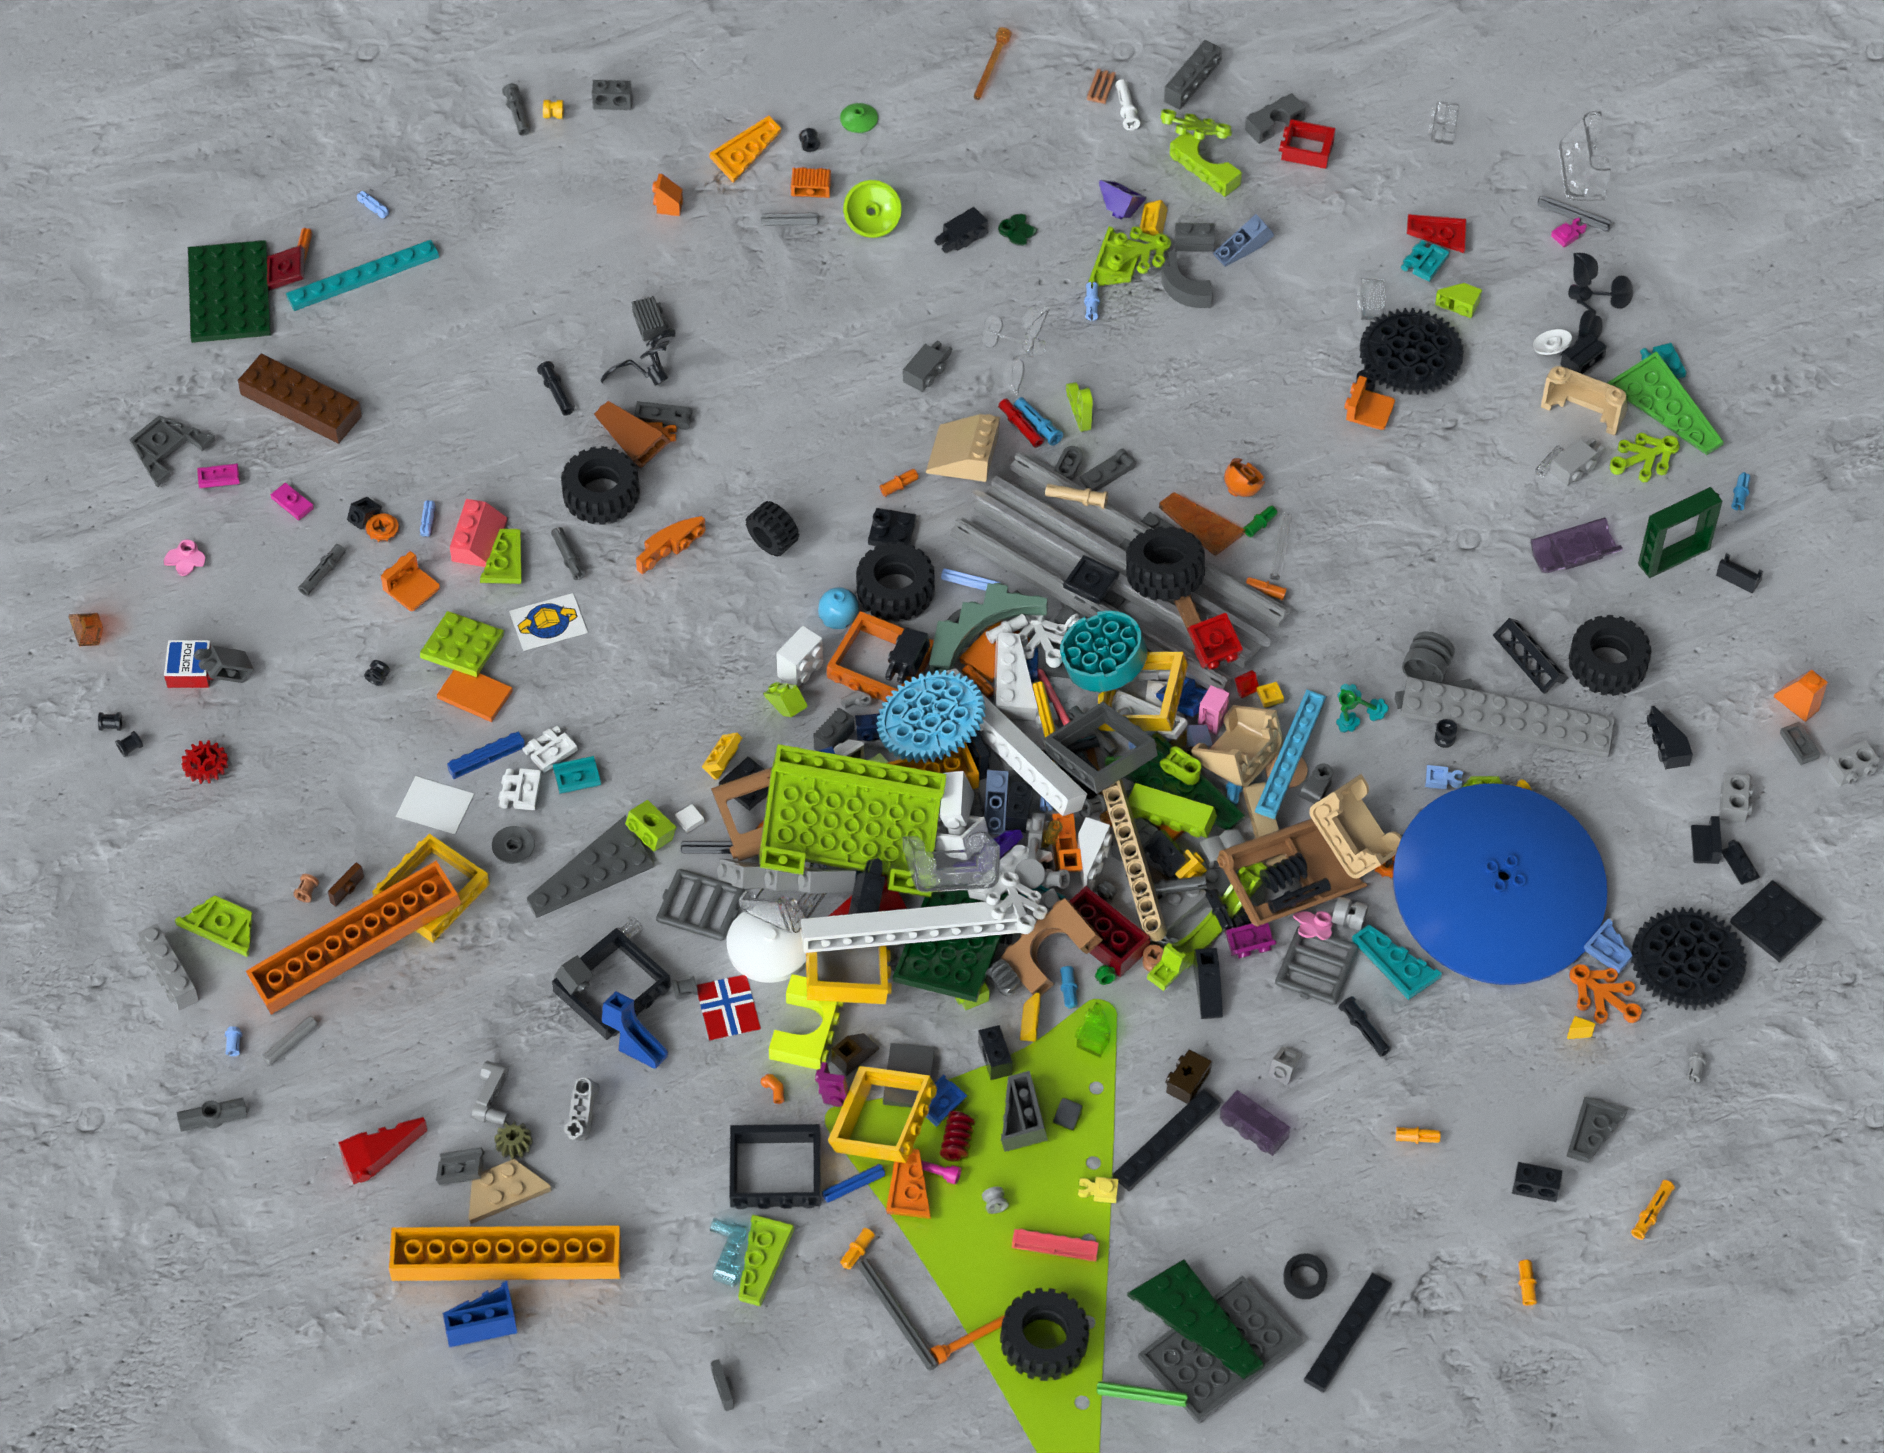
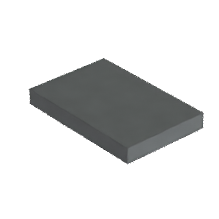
(911, 1060)

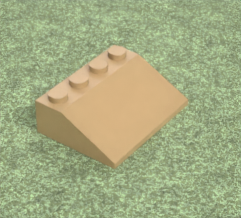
(965, 448)

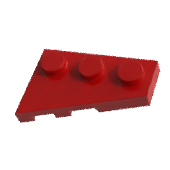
(1438, 230)

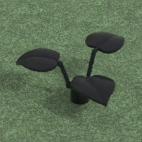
(1583, 272)
(655, 371)

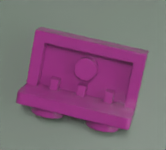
(1249, 938)
(831, 1086)

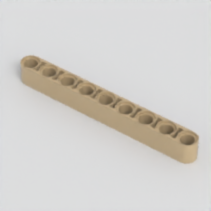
(1134, 862)

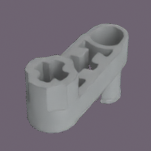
(495, 1077)
(584, 1087)

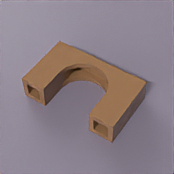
(1023, 954)

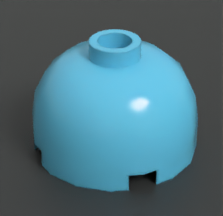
(838, 608)

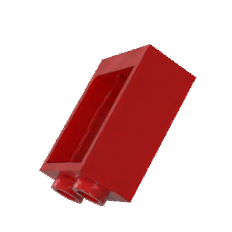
(1310, 132)

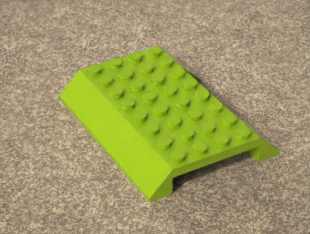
(847, 812)

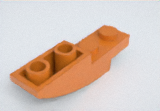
(674, 538)

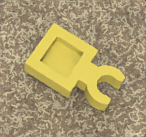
(1103, 1189)

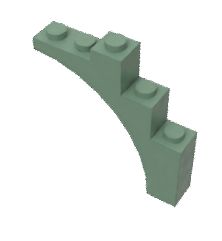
(975, 617)

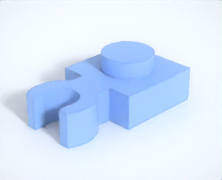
(1439, 777)

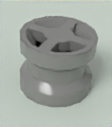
(995, 1200)

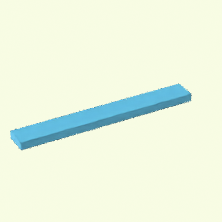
(1290, 754)

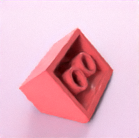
(476, 533)

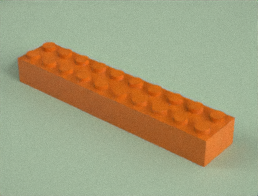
(353, 937)

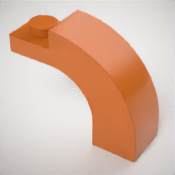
(1066, 848)

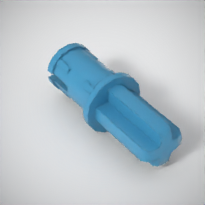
(1741, 491)
(1233, 793)
(1068, 987)

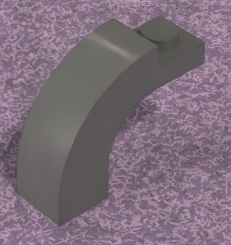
(1183, 290)

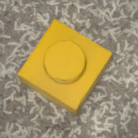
(1270, 694)

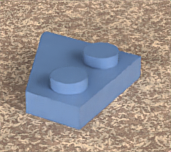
(1609, 947)

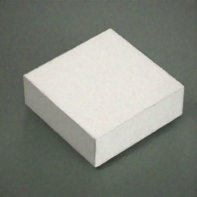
(689, 818)

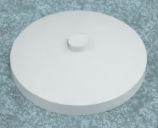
(764, 950)

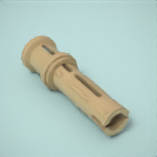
(1085, 496)

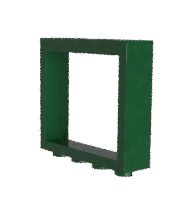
(1654, 558)

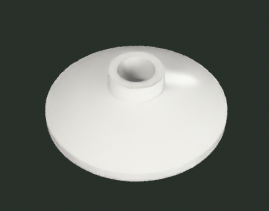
(1552, 342)

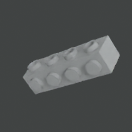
(167, 966)

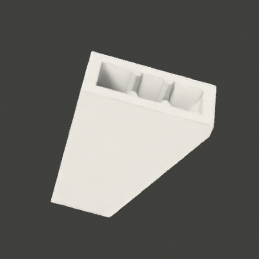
(956, 800)

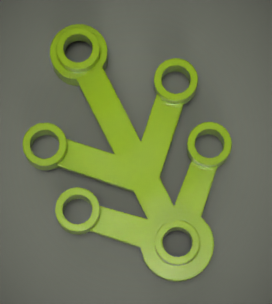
(1191, 122)
(1158, 242)
(1645, 453)

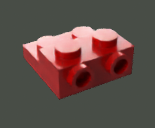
(1215, 641)

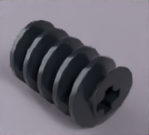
(1285, 871)

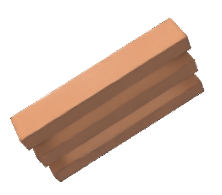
(1104, 75)

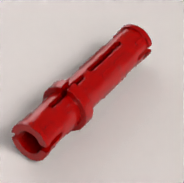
(1015, 417)

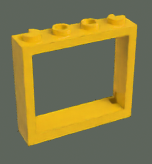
(1164, 722)
(477, 884)
(849, 992)
(855, 1101)

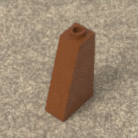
(633, 435)

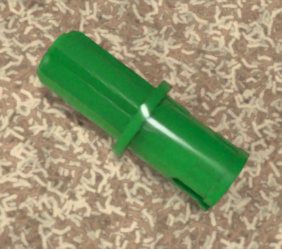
(1260, 521)

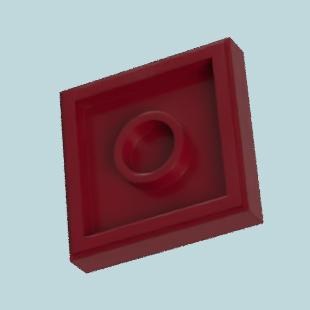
(285, 267)

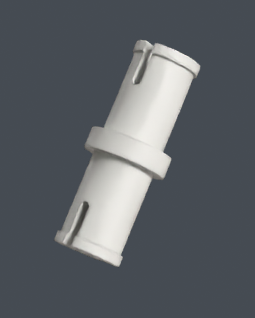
(1007, 627)

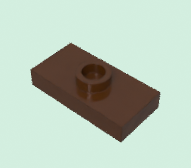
(346, 884)

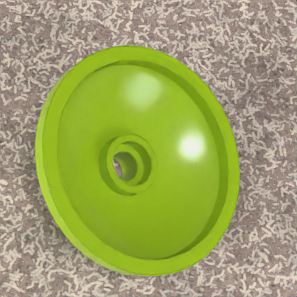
(876, 196)

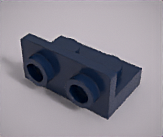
(866, 727)

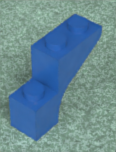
(634, 1037)

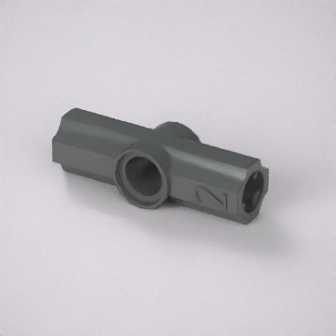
(199, 1117)

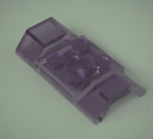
(1574, 546)

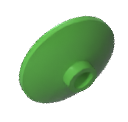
(859, 118)

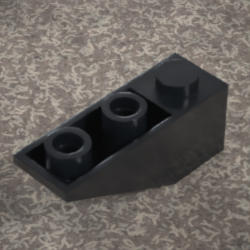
(1671, 742)
(1208, 982)

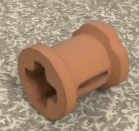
(306, 887)

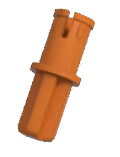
(898, 482)
(1267, 588)

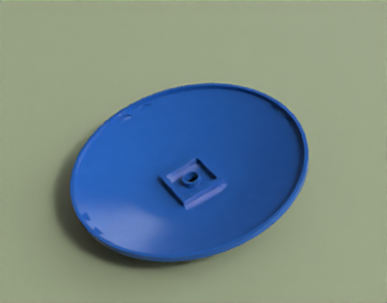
(1490, 925)

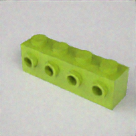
(1172, 811)

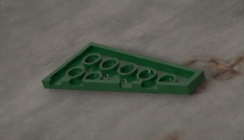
(1203, 791)

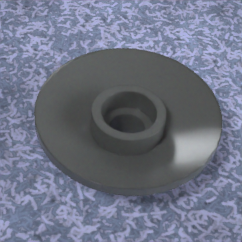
(513, 837)

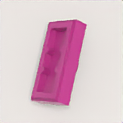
(218, 476)
(292, 501)

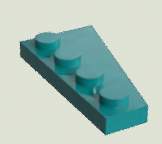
(1401, 968)

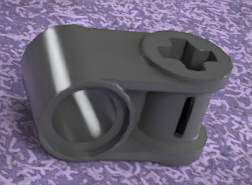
(1317, 784)

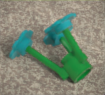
(1349, 699)

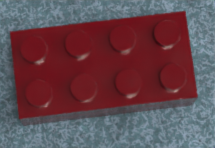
(1122, 940)

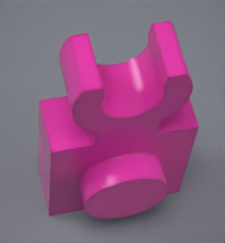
(1568, 233)

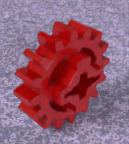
(205, 761)

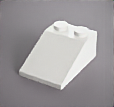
(956, 838)

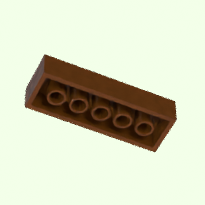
(299, 398)

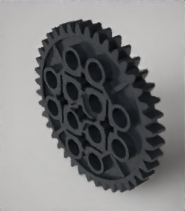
(1411, 351)
(1697, 988)

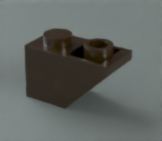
(852, 1052)

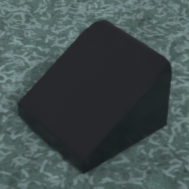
(1068, 1114)

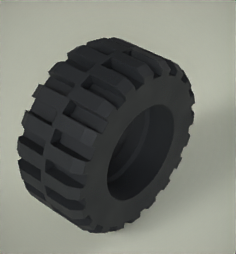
(600, 464)
(1165, 546)
(900, 560)
(1615, 634)
(1051, 1307)

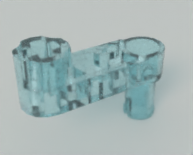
(725, 1270)

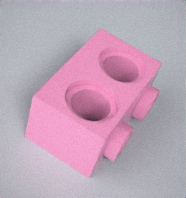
(1213, 709)

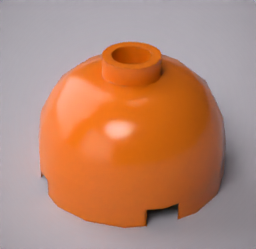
(1243, 479)

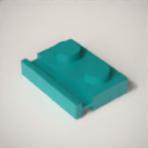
(576, 774)

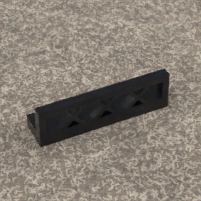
(1536, 651)

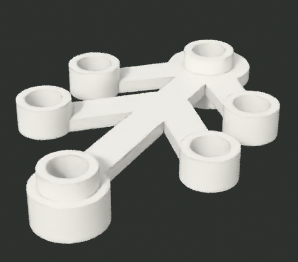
(1038, 623)
(1010, 882)

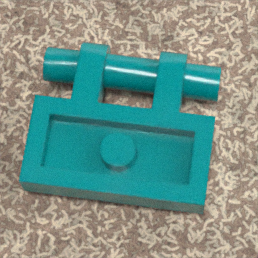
(1429, 264)
(1669, 356)

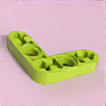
(1081, 405)

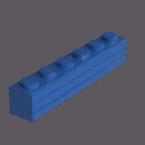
(485, 755)

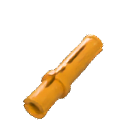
(1642, 1228)

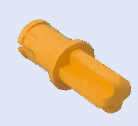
(1417, 1135)
(857, 1248)
(1527, 1282)

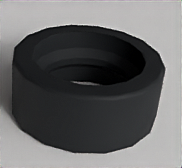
(1311, 1261)

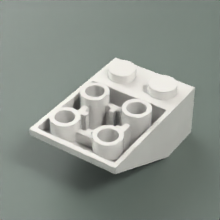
(1094, 846)

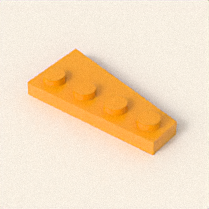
(744, 148)

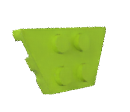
(1102, 273)
(220, 923)

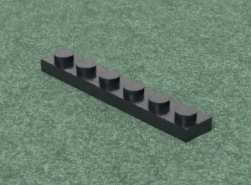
(1166, 1140)
(1347, 1332)

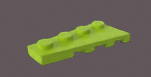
(764, 1253)

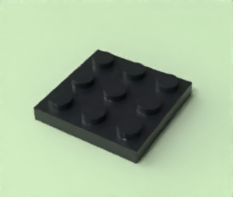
(1776, 921)

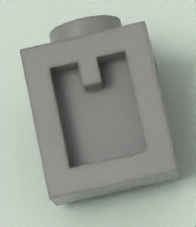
(1283, 1065)

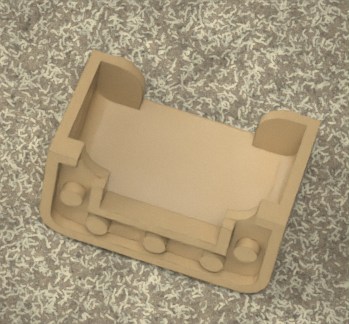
(1588, 392)
(1245, 748)
(1353, 830)

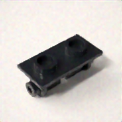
(1740, 862)

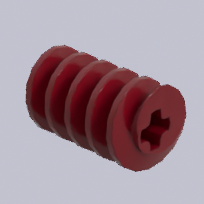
(957, 1136)

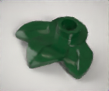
(1016, 229)

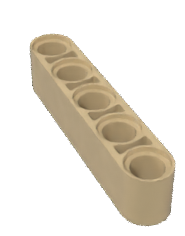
(1261, 824)

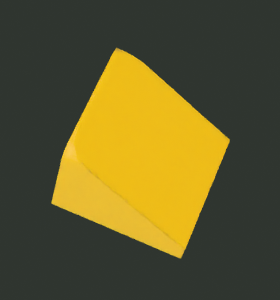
(1580, 1028)

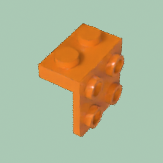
(1368, 407)
(408, 582)

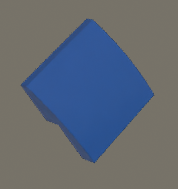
(1189, 699)

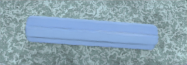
(966, 579)

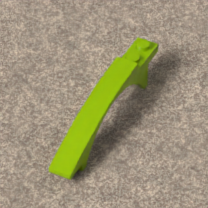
(1180, 955)

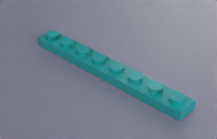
(362, 275)

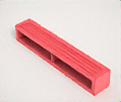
(1055, 1245)

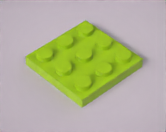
(461, 644)

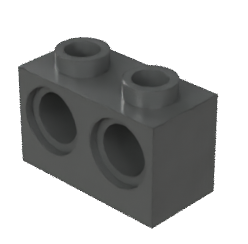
(612, 94)

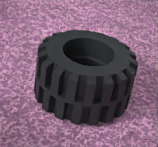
(772, 528)

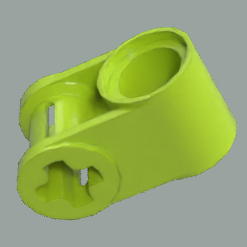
(1179, 764)

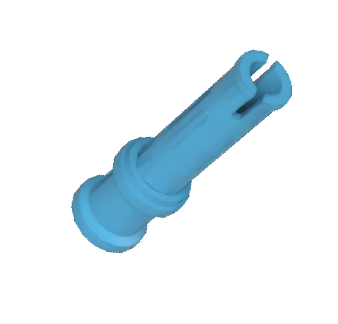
(1044, 426)

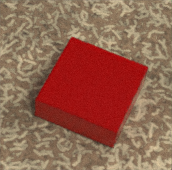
(1246, 683)

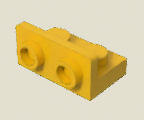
(721, 754)

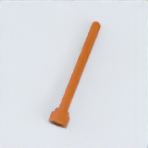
(943, 1351)

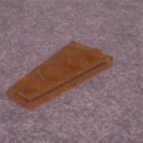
(1208, 527)

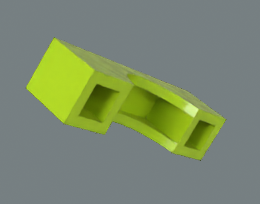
(1221, 177)

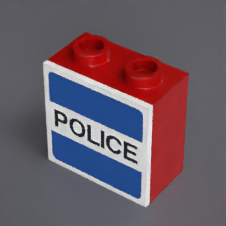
(182, 667)

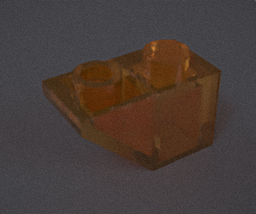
(86, 628)

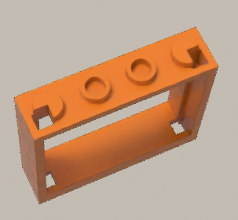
(856, 681)

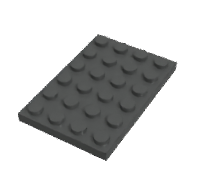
(1206, 1381)

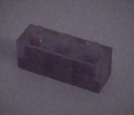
(1254, 1123)

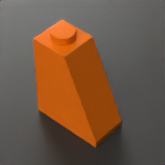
(1803, 694)

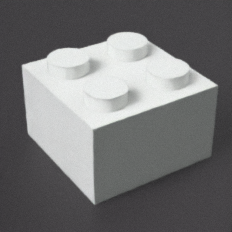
(800, 657)

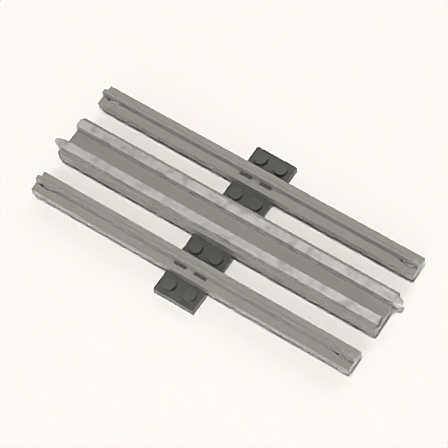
(1071, 540)

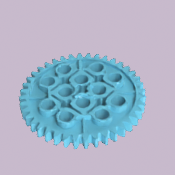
(931, 716)

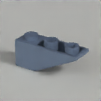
(1244, 241)
(996, 801)

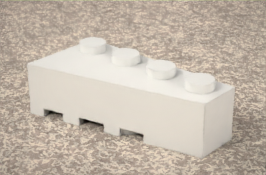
(1012, 680)

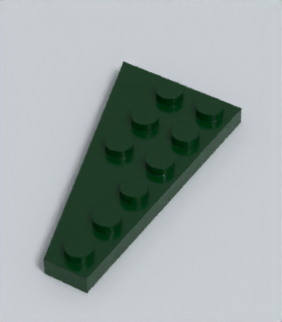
(1193, 1312)

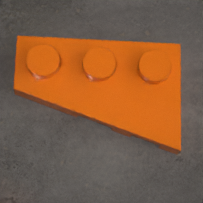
(908, 1189)

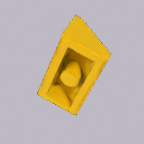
(1154, 218)
(1030, 1018)

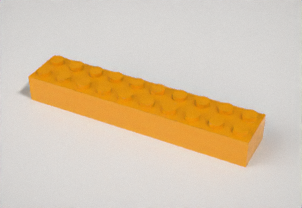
(505, 1253)

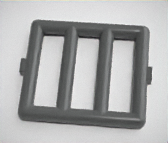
(700, 929)
(1338, 982)

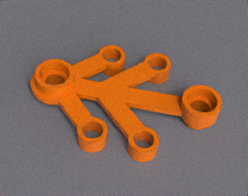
(1602, 992)

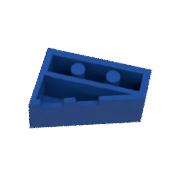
(481, 1319)

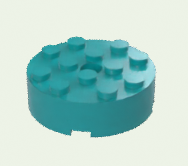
(1103, 651)

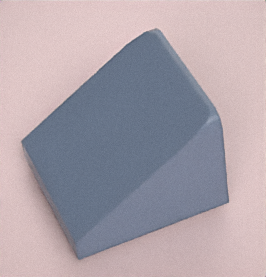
(1198, 734)

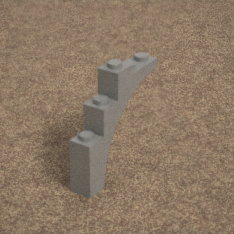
(813, 880)

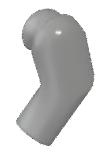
(858, 698)

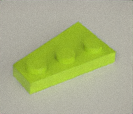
(505, 559)

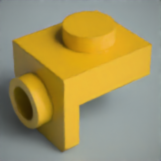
(1193, 867)

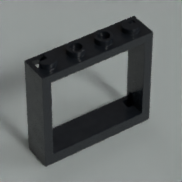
(599, 953)
(774, 1134)

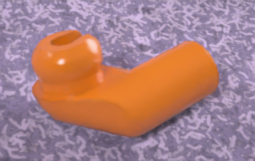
(776, 1085)

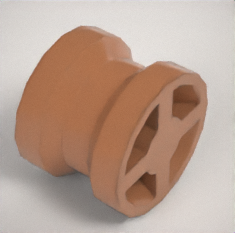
(1149, 952)

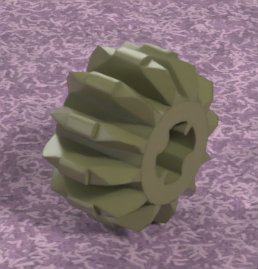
(521, 1138)

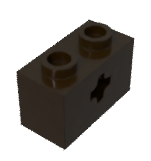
(1188, 1077)

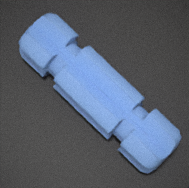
(372, 204)
(427, 518)

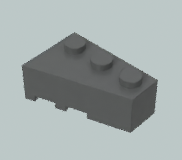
(1022, 1114)

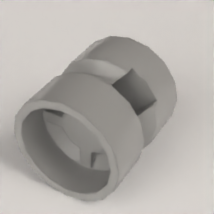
(1342, 913)

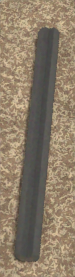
(898, 1314)

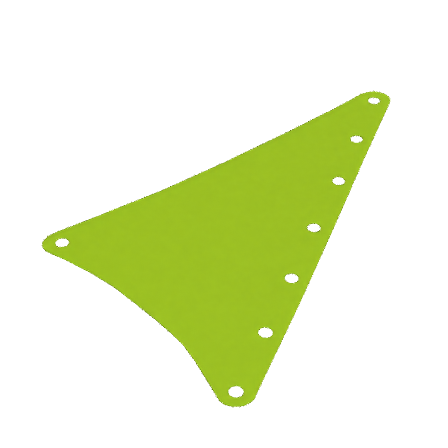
(973, 1250)

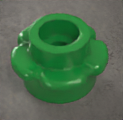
(1105, 975)

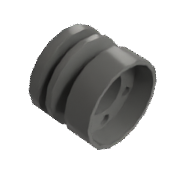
(1428, 657)

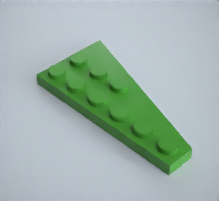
(1661, 396)

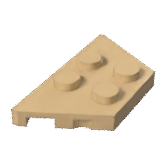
(503, 1189)

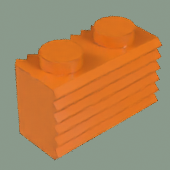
(811, 182)

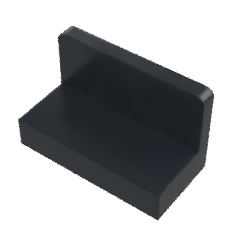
(1707, 842)

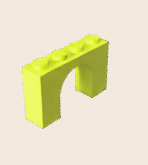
(811, 1048)

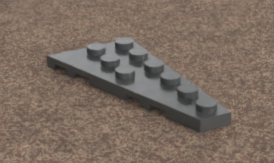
(603, 863)

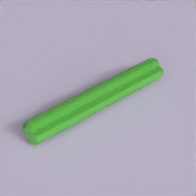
(1142, 1394)

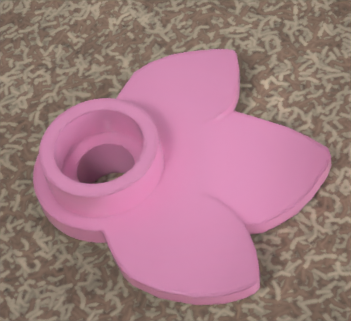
(185, 559)
(1314, 924)

